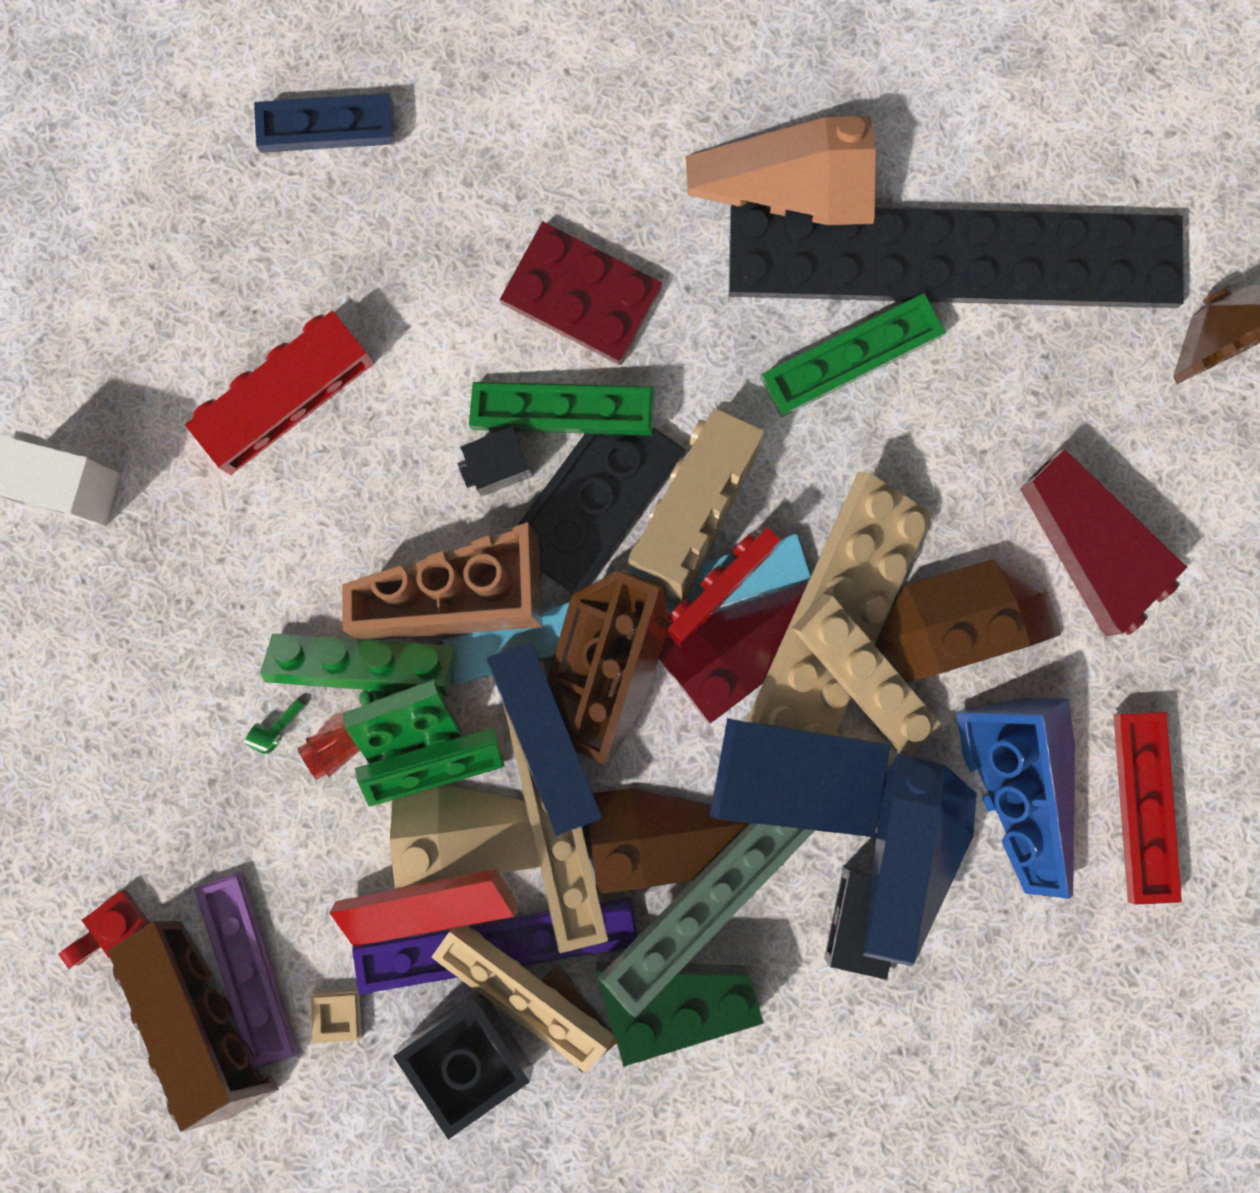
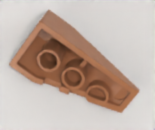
(805, 168)

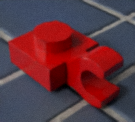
(107, 927)

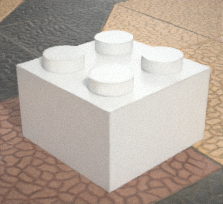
(57, 478)

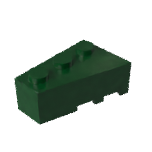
(689, 1010)

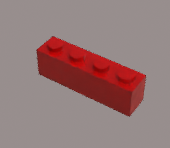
(278, 392)

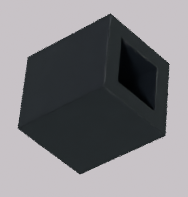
(494, 462)

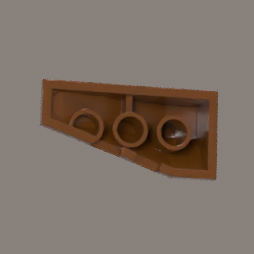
(1220, 331)

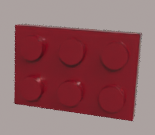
(581, 293)

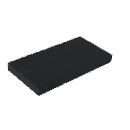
(597, 501)

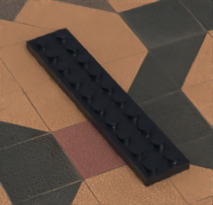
(960, 257)

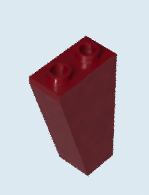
(1101, 544)

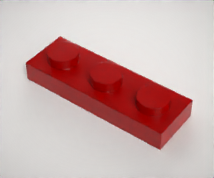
(721, 585)

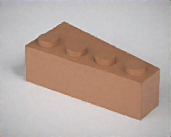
(455, 592)

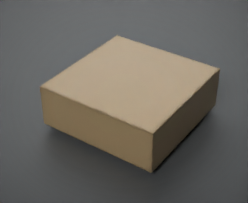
(336, 1016)

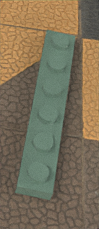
(699, 913)

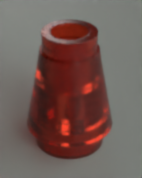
(328, 751)

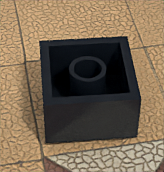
(464, 1063)

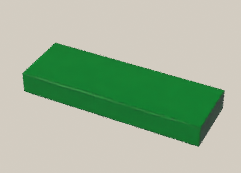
(429, 767)

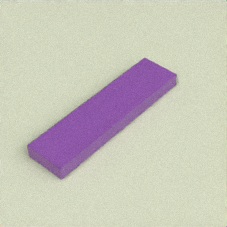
(246, 970)

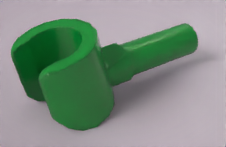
(265, 739)

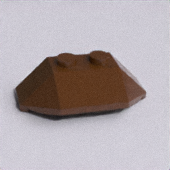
(964, 620)
(607, 660)

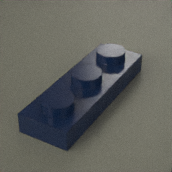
(324, 123)

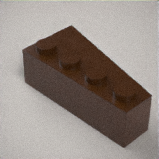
(186, 1027)

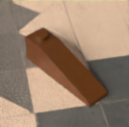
(654, 839)

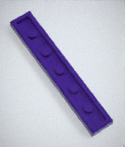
(523, 938)

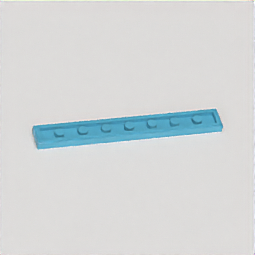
(779, 570)

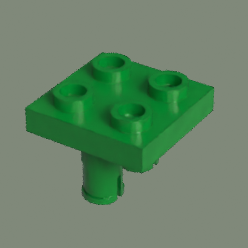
(401, 721)

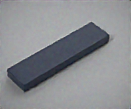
(543, 739)

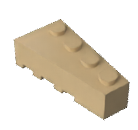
(696, 503)

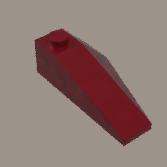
(731, 652)

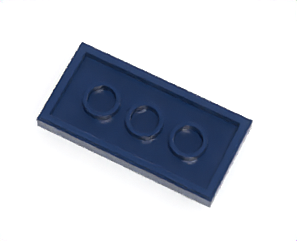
(799, 779)

